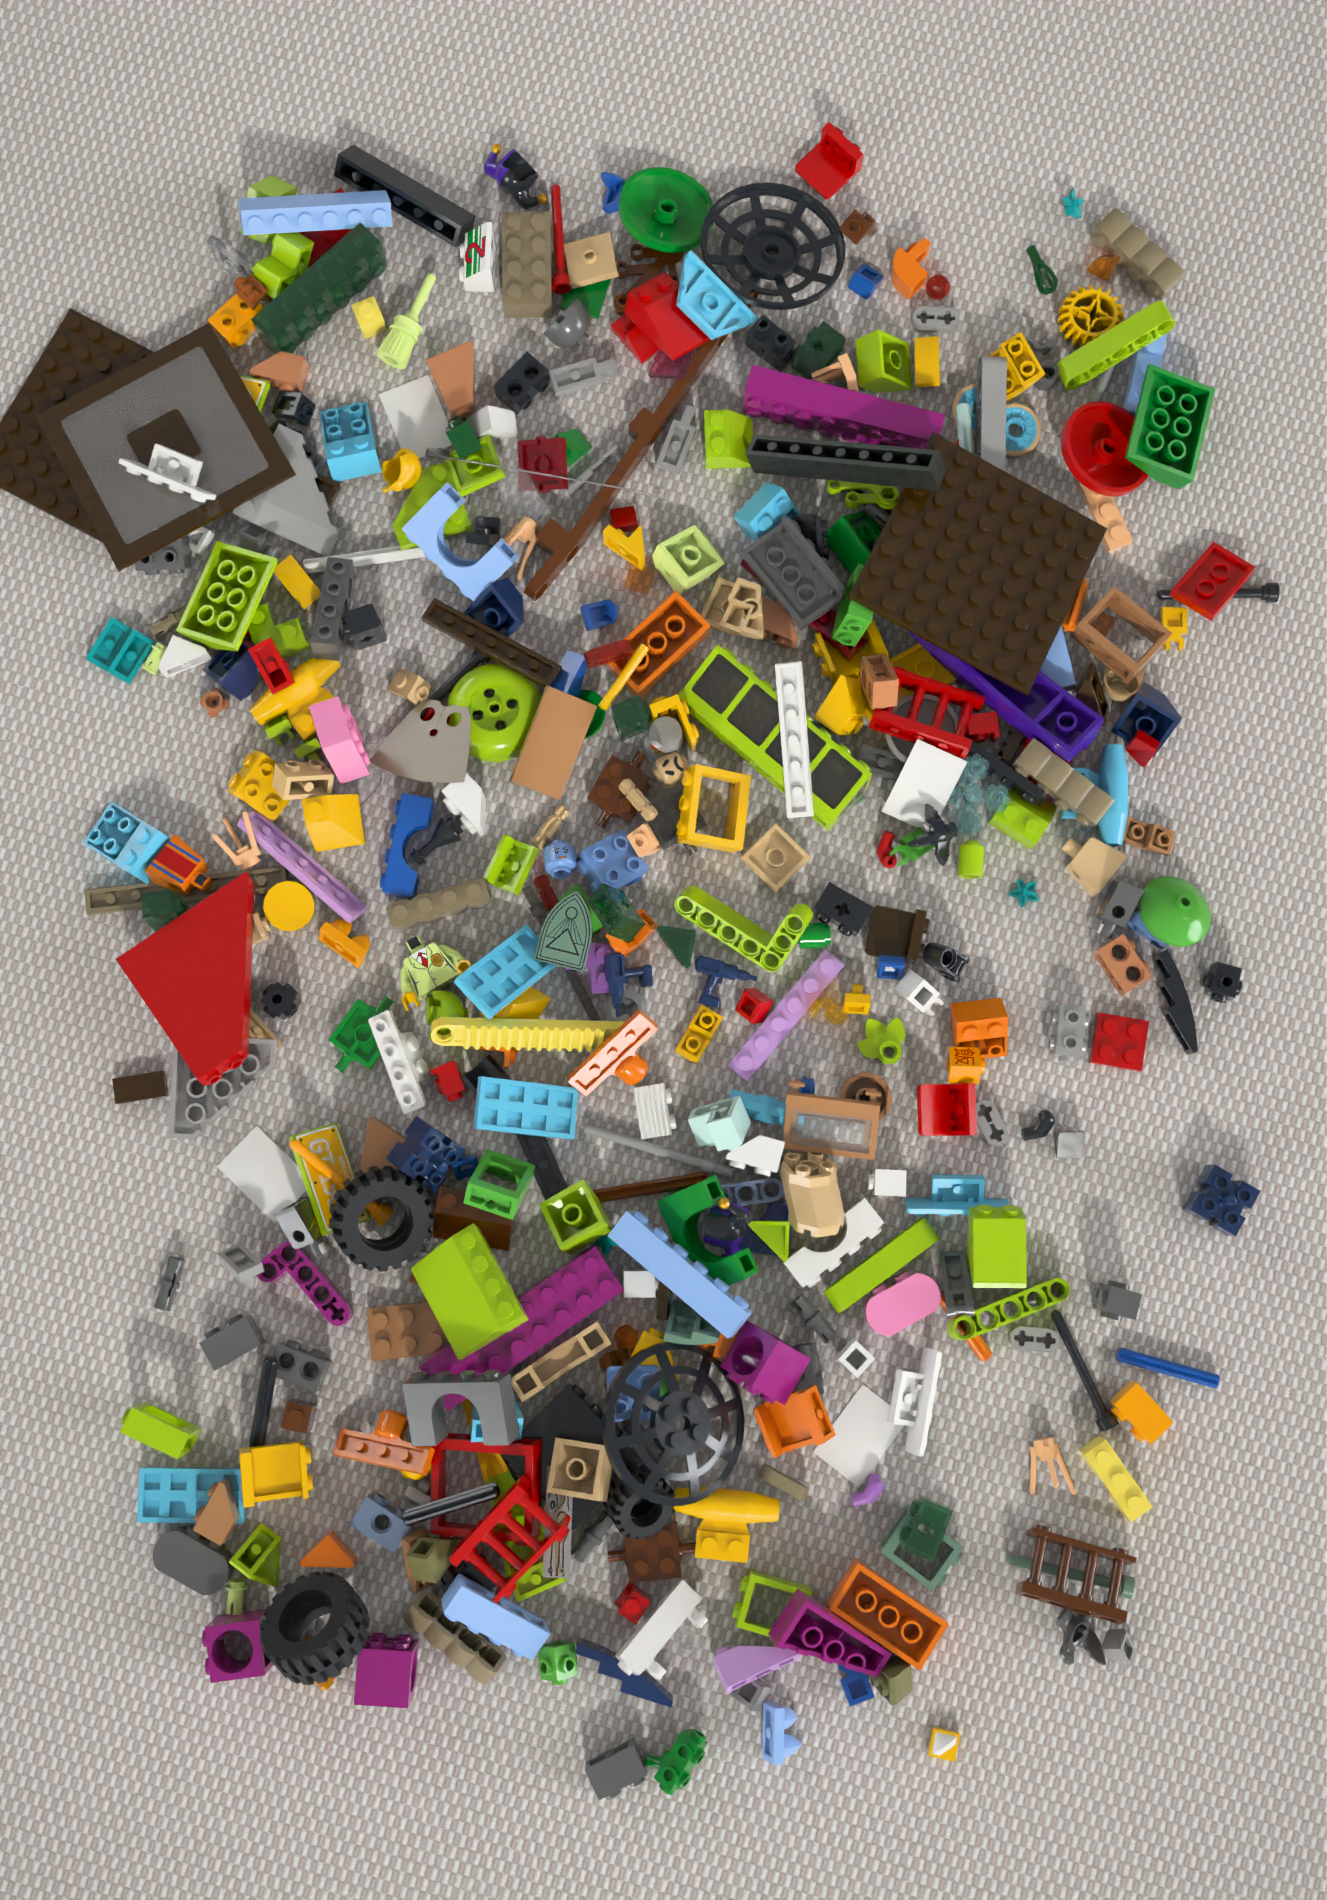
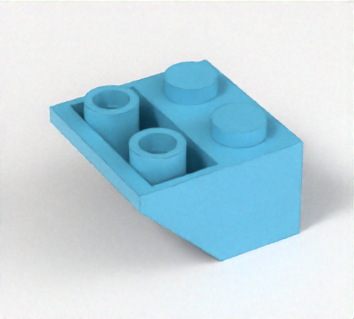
(764, 511)

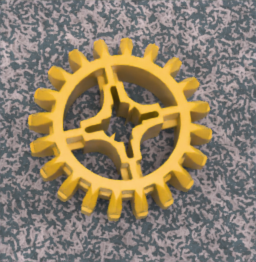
(1072, 315)

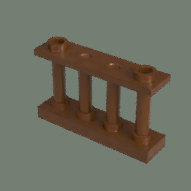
(1058, 1595)

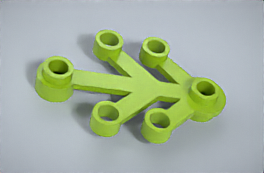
(884, 496)

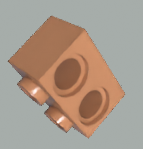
(879, 681)
(1116, 968)

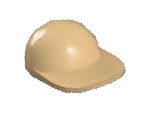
(1117, 688)

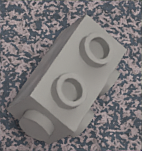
(1068, 1032)

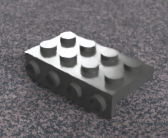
(795, 573)

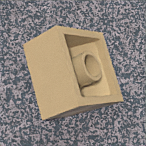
(579, 1470)

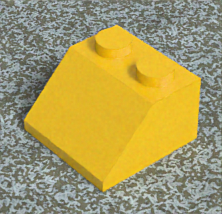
(843, 707)

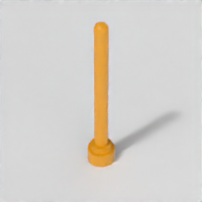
(379, 1212)

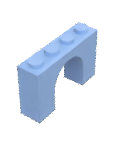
(427, 532)

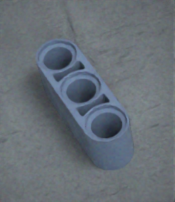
(758, 1192)

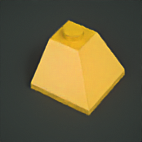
(334, 821)
(526, 1006)

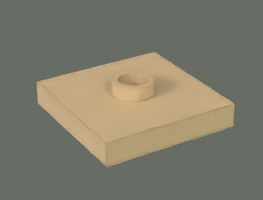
(591, 260)
(775, 857)

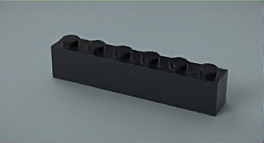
(406, 195)

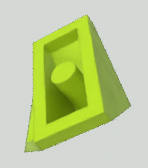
(774, 1234)
(260, 1556)

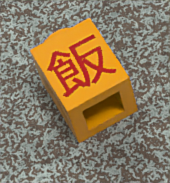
(964, 1065)

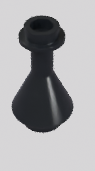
(444, 834)

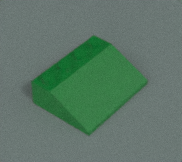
(1169, 426)

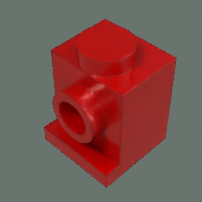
(982, 727)
(449, 1081)
(632, 1602)

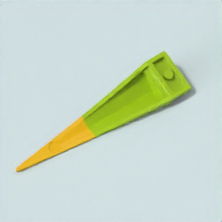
(496, 1470)

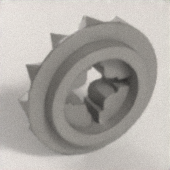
(628, 998)

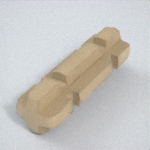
(638, 800)
(550, 827)

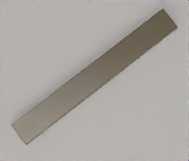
(128, 896)

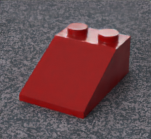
(655, 312)

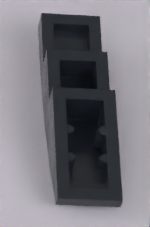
(1179, 1012)

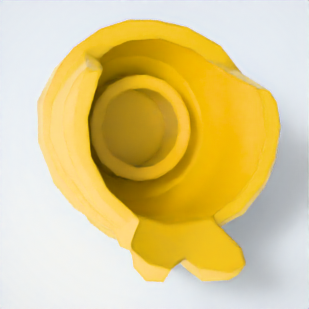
(401, 471)

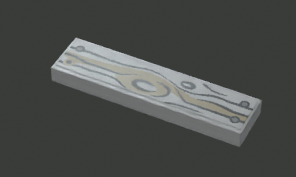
(558, 1556)

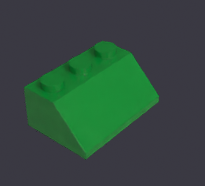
(853, 539)

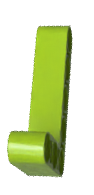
(744, 929)

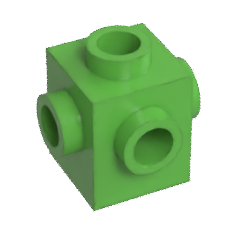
(557, 1661)

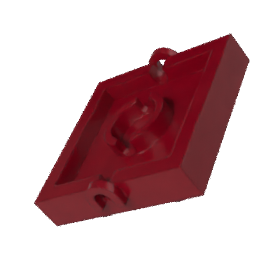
(544, 457)

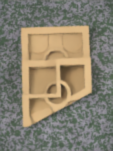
(735, 608)

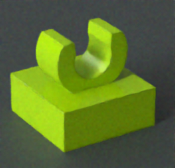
(277, 727)
(309, 749)

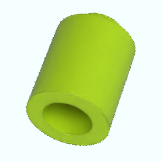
(971, 860)

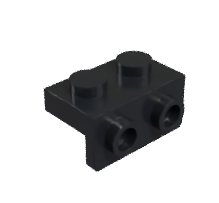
(814, 528)

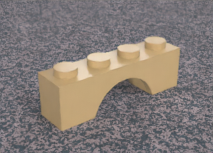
(560, 1360)

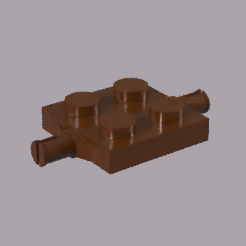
(607, 793)
(654, 1556)

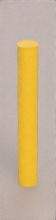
(623, 677)

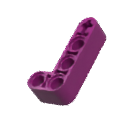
(310, 1287)

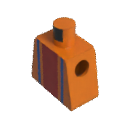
(179, 868)

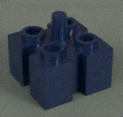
(425, 1154)
(1221, 1200)

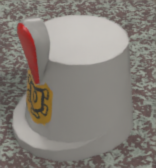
(663, 738)

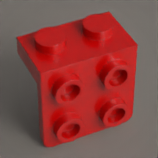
(830, 162)
(946, 1109)

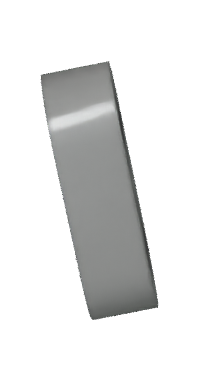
(935, 319)
(995, 1120)
(1033, 1345)

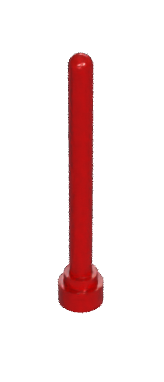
(561, 280)

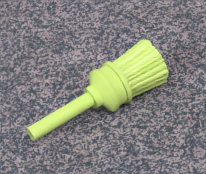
(405, 330)

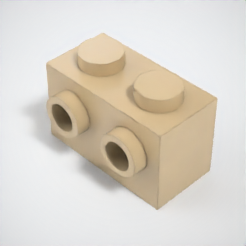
(302, 779)

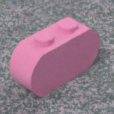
(901, 1303)

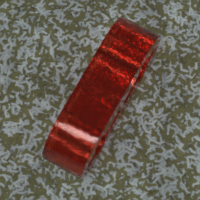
(608, 653)

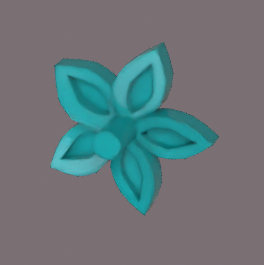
(1072, 205)
(1024, 892)
(606, 1242)

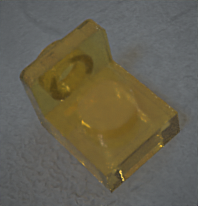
(832, 1011)

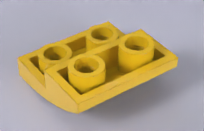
(1022, 365)

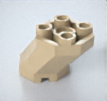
(812, 1193)

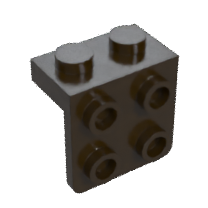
(896, 933)

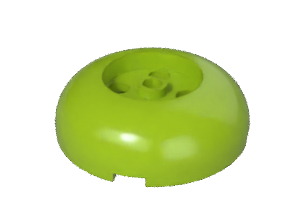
(485, 740)

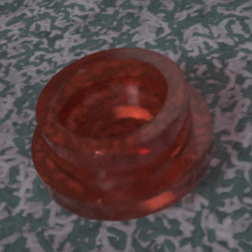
(940, 281)

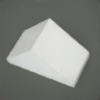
(494, 421)
(182, 656)

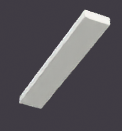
(794, 739)

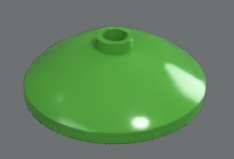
(1169, 918)

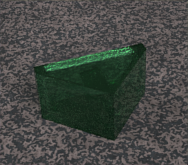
(679, 942)

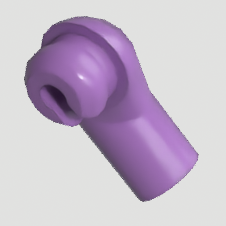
(871, 1492)

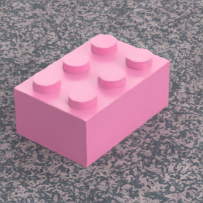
(340, 739)

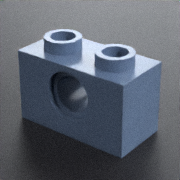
(366, 1522)

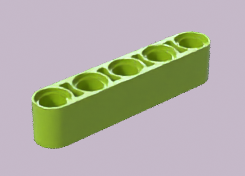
(1115, 345)
(881, 1265)
(1019, 1304)

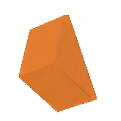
(330, 1553)

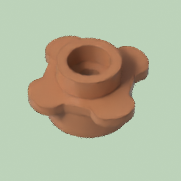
(214, 695)

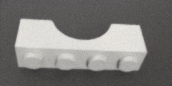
(859, 1223)

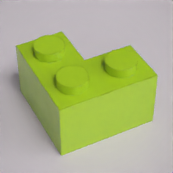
(269, 187)
(285, 264)
(288, 636)

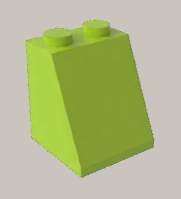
(996, 1247)

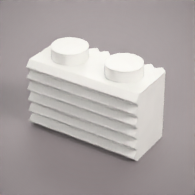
(653, 1111)

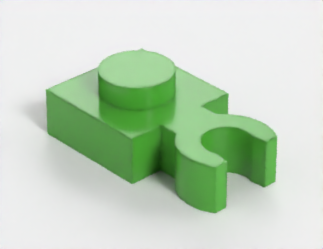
(910, 852)

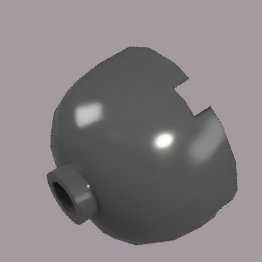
(570, 326)

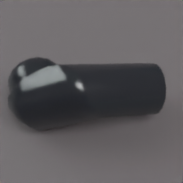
(1042, 1128)

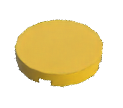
(289, 905)

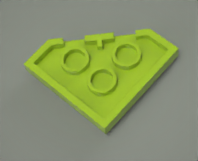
(429, 483)

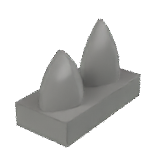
(241, 1264)

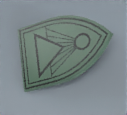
(566, 934)

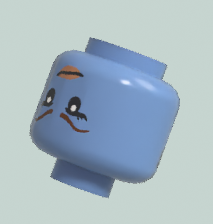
(560, 859)

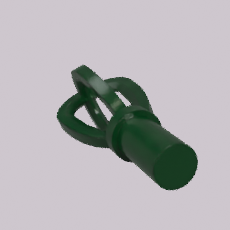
(1039, 264)

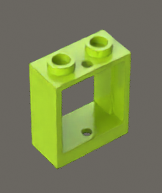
(160, 1429)
(747, 1587)

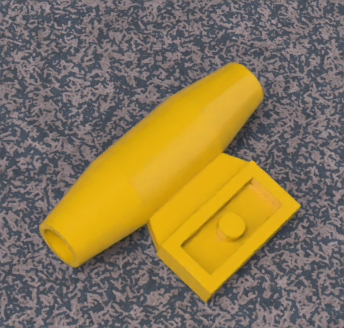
(298, 697)
(724, 1516)

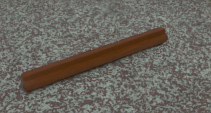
(649, 1187)

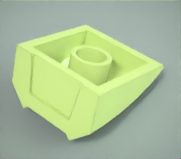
(687, 559)

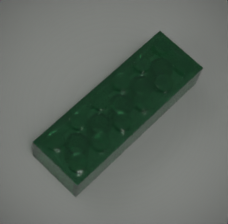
(320, 291)

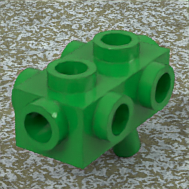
(676, 1764)

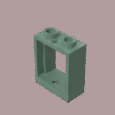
(938, 1577)

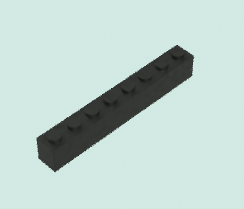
(846, 461)

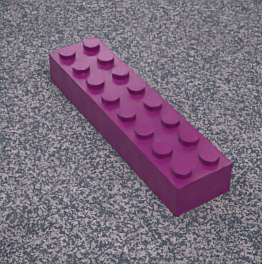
(837, 410)
(551, 1307)

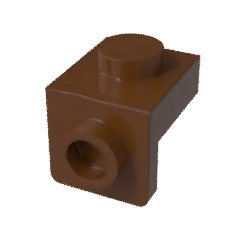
(858, 225)

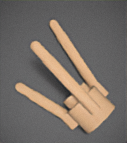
(524, 532)
(245, 856)
(1047, 1450)

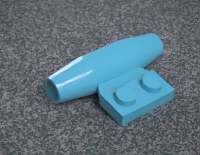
(1113, 780)

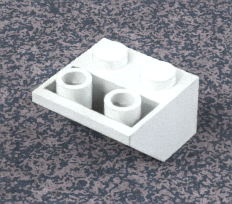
(469, 802)
(760, 1153)

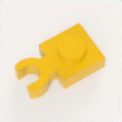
(1176, 622)

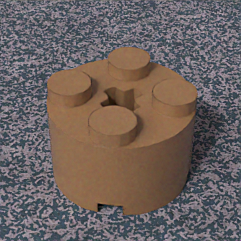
(863, 1081)

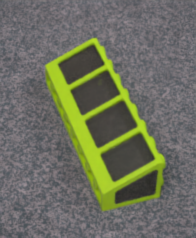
(746, 719)

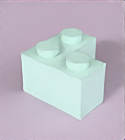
(720, 1124)

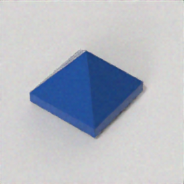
(465, 1166)

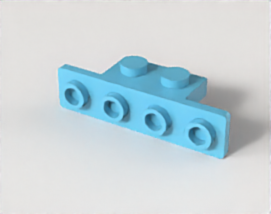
(952, 1196)

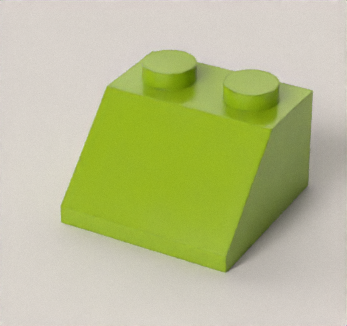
(883, 363)
(726, 439)
(1023, 820)
(576, 1217)

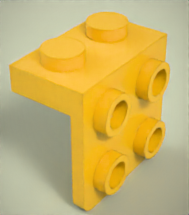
(674, 708)
(255, 787)

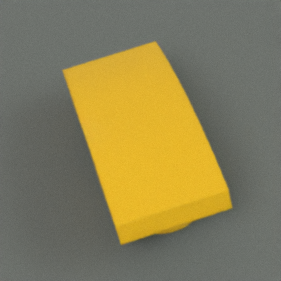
(927, 362)
(297, 581)
(698, 1034)

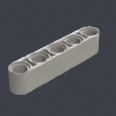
(991, 410)

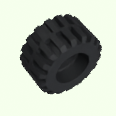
(639, 1519)

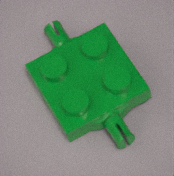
(356, 1037)

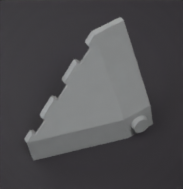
(295, 506)
(196, 1106)

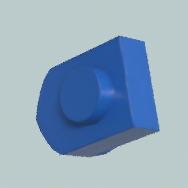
(614, 186)
(599, 614)

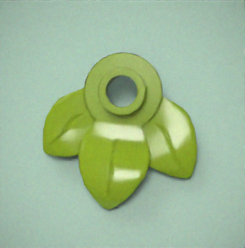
(880, 1037)

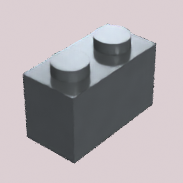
(231, 1342)
(616, 1770)

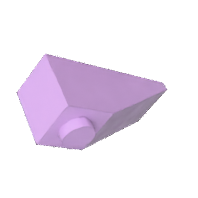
(747, 1663)

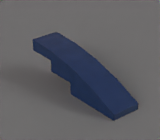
(640, 1685)

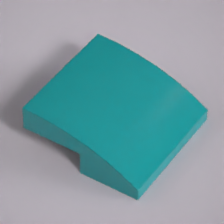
(120, 650)

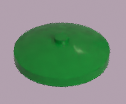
(664, 209)

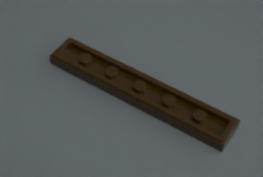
(491, 643)

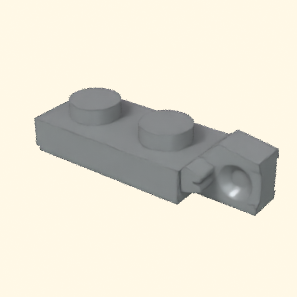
(581, 375)
(678, 442)

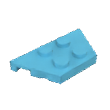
(710, 301)

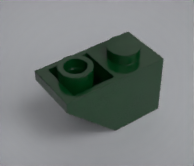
(462, 436)

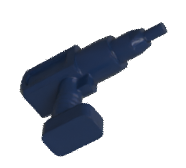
(717, 971)
(617, 976)

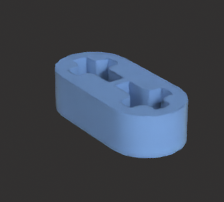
(1136, 924)

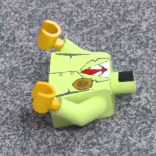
(429, 970)

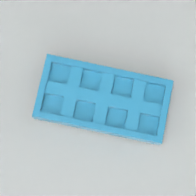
(504, 973)
(525, 1108)
(179, 1492)

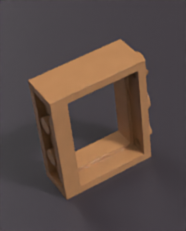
(1108, 652)

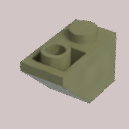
(430, 1558)
(894, 1680)

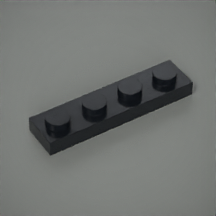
(1009, 777)

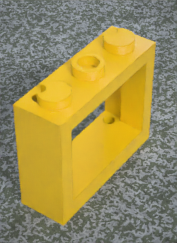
(736, 810)

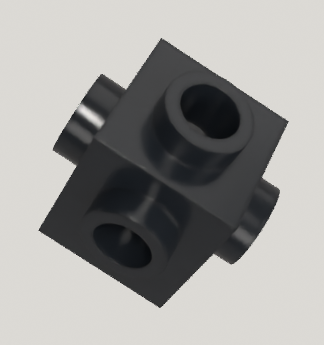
(1222, 982)
(289, 1002)

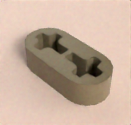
(784, 1482)

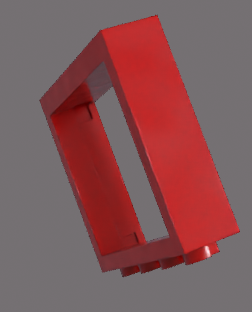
(461, 1442)

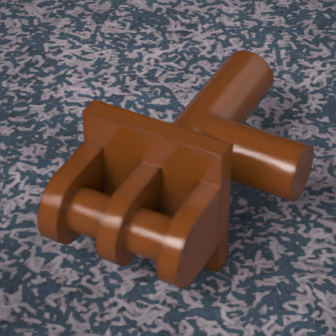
(251, 291)

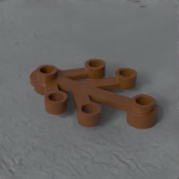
(647, 271)

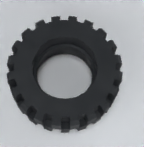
(399, 1245)
(330, 1648)

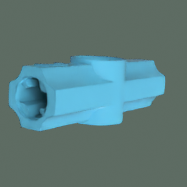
(762, 1107)

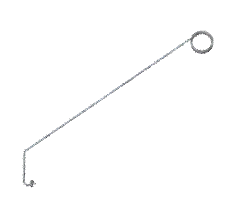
(441, 455)

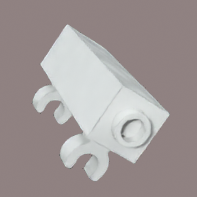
(658, 1628)

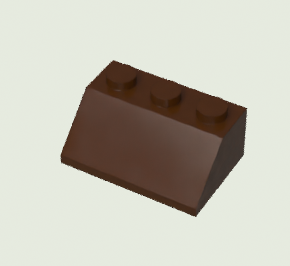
(453, 1216)

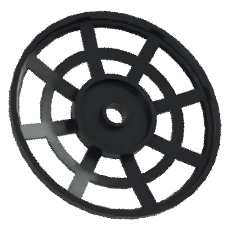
(773, 238)
(663, 1424)

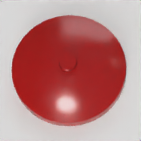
(1096, 447)

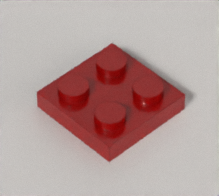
(1119, 1042)

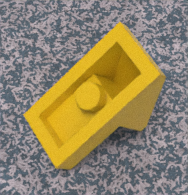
(628, 548)

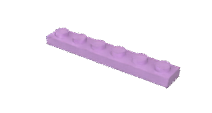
(304, 867)
(785, 1015)

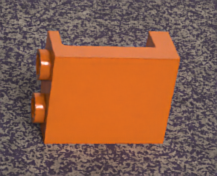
(796, 1423)

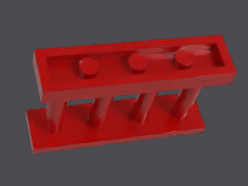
(911, 730)
(501, 1514)

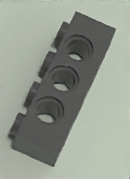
(333, 602)

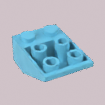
(349, 442)
(126, 841)

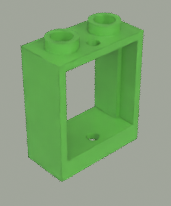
(851, 617)
(505, 1201)

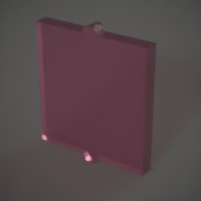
(666, 368)

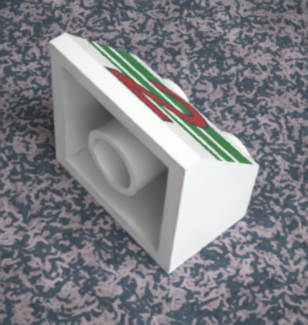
(479, 259)

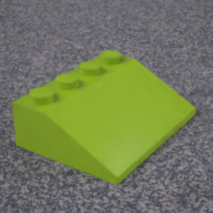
(226, 597)
(468, 1292)

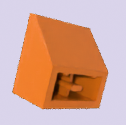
(981, 1026)

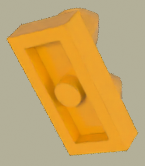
(336, 938)

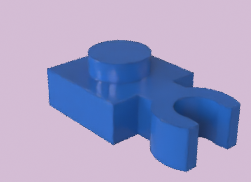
(855, 1686)

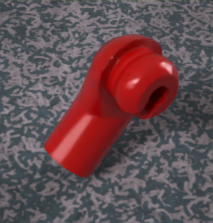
(884, 849)

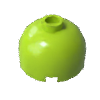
(444, 1005)

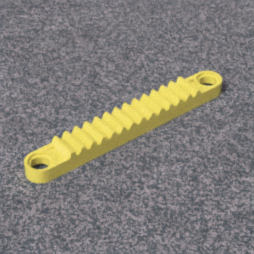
(523, 1033)

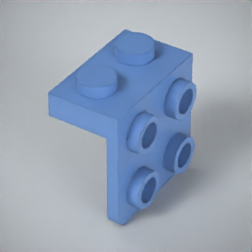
(611, 862)
(636, 1379)

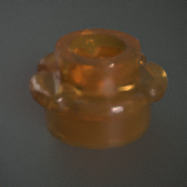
(626, 1337)

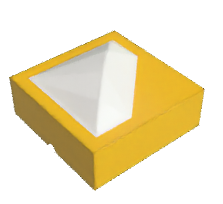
(943, 1743)

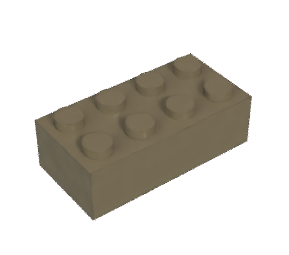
(527, 265)

